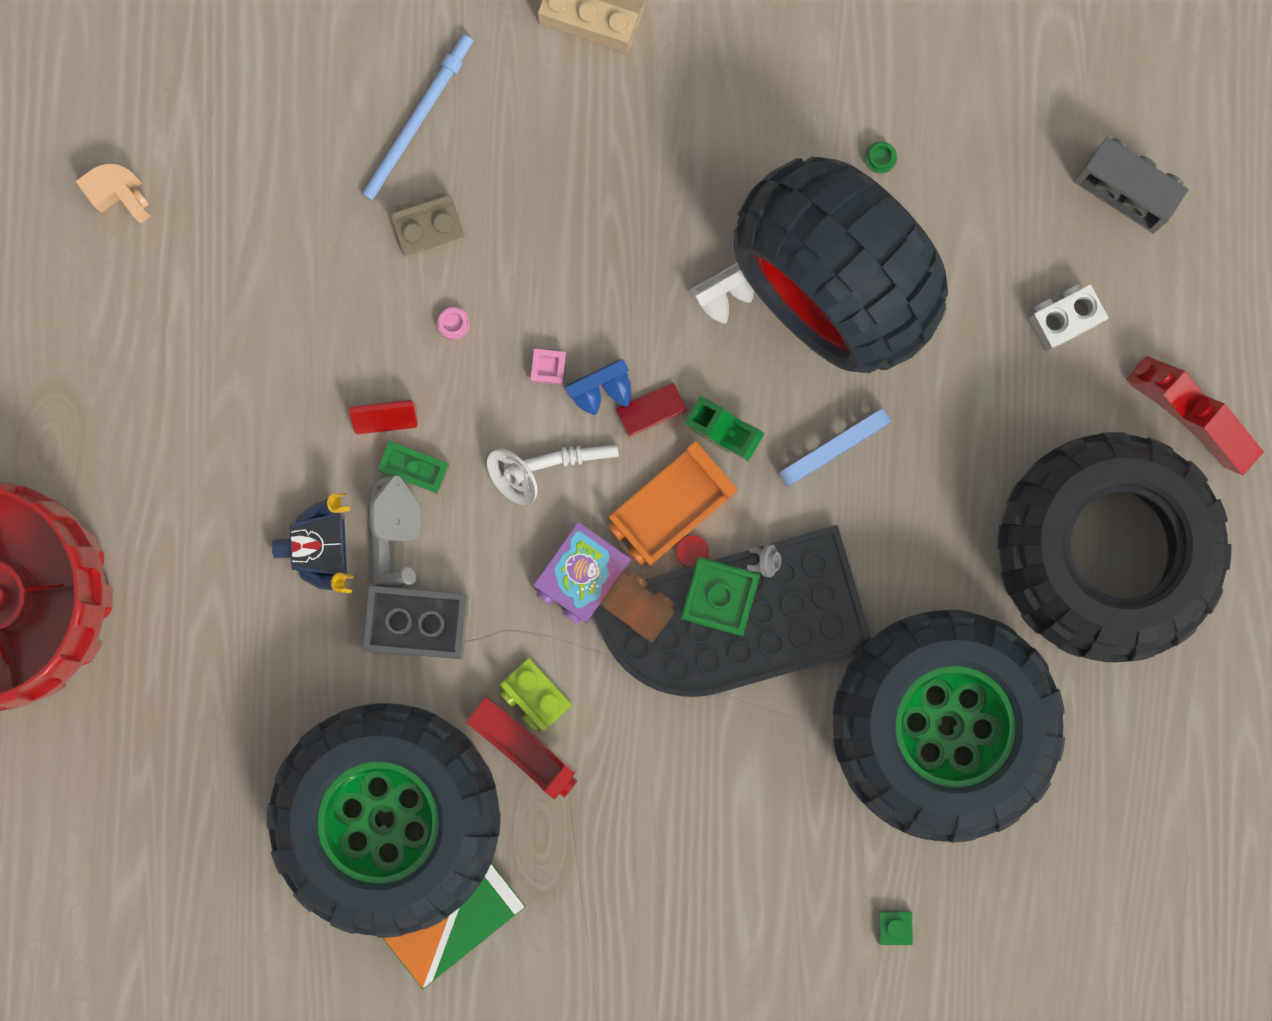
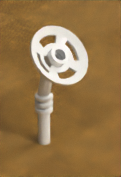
(519, 471)

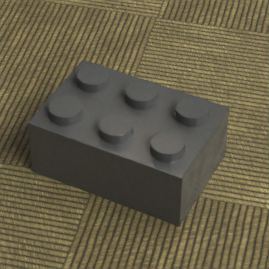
(1132, 184)
(416, 622)

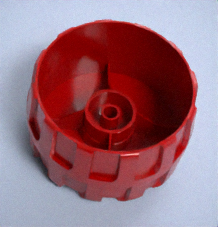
(48, 596)

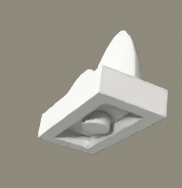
(712, 292)

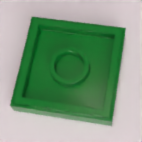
(720, 596)

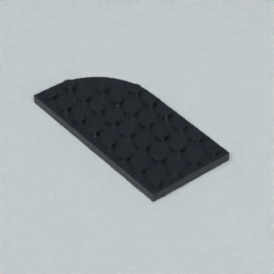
(795, 622)

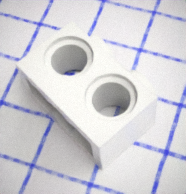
(1070, 322)

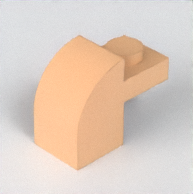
(113, 183)

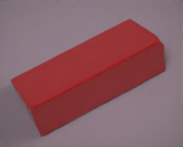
(651, 410)
(384, 417)

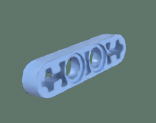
(835, 447)

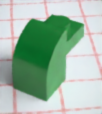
(723, 429)

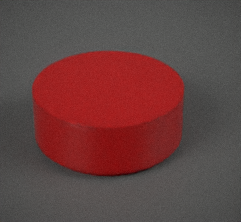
(690, 549)

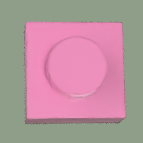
(548, 366)

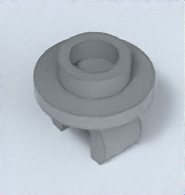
(769, 560)

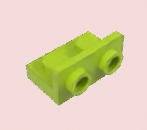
(534, 695)

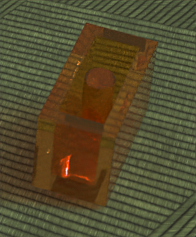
(638, 606)

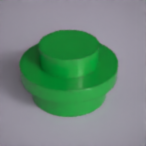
(881, 157)

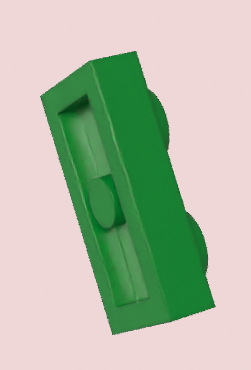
(413, 467)

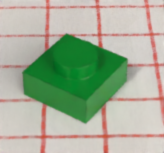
(895, 928)

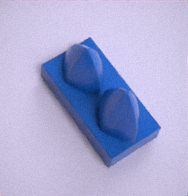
(613, 380)

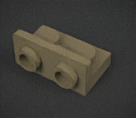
(426, 224)

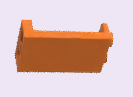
(671, 505)

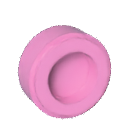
(453, 323)

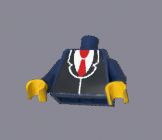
(318, 545)

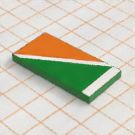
(439, 947)

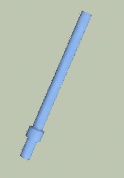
(450, 65)

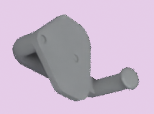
(392, 517)

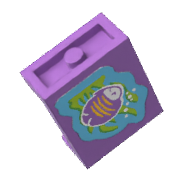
(581, 574)

